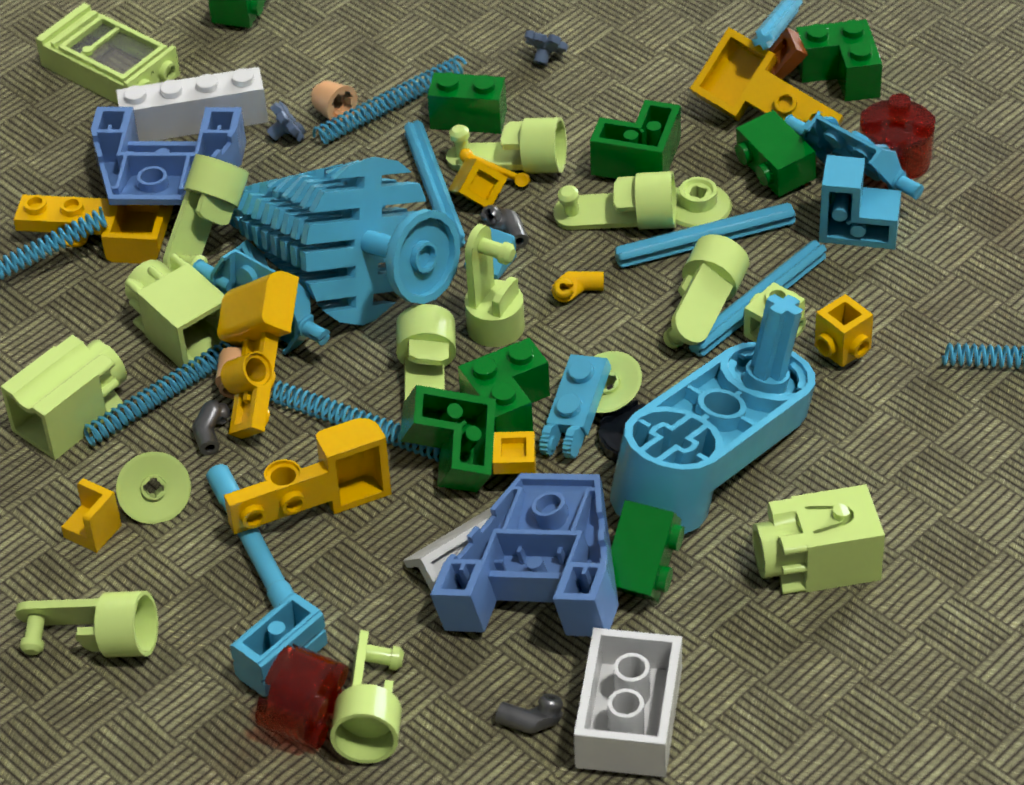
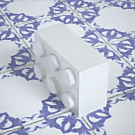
(628, 702)

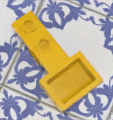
(741, 77)
(131, 233)
(254, 319)
(348, 474)

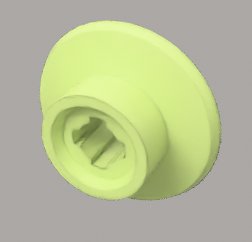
(701, 202)
(625, 378)
(167, 499)

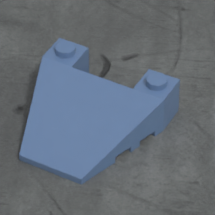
(157, 170)
(538, 546)

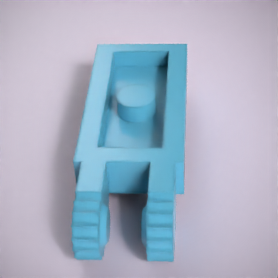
(575, 404)

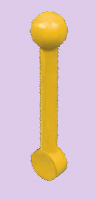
(521, 179)

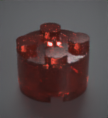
(904, 129)
(301, 695)

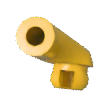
(575, 282)

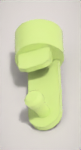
(525, 145)
(210, 198)
(637, 201)
(709, 280)
(491, 306)
(425, 345)
(122, 623)
(368, 715)

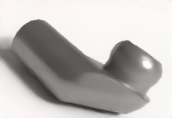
(505, 221)
(203, 426)
(534, 719)

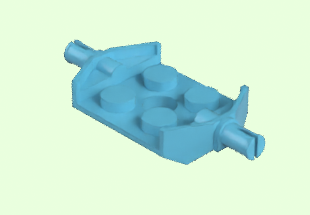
(881, 163)
(238, 269)

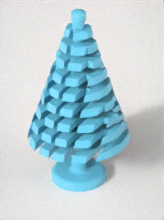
(336, 230)

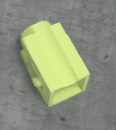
(175, 308)
(63, 393)
(821, 540)

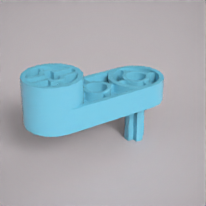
(716, 420)

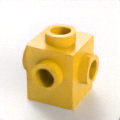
(843, 330)

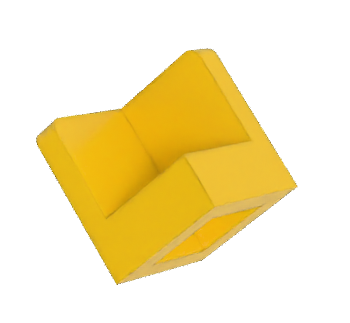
(478, 182)
(514, 452)
(95, 518)

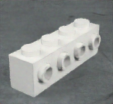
(178, 106)

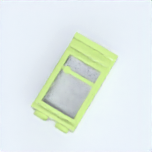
(104, 53)

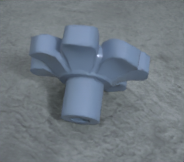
(544, 45)
(285, 123)

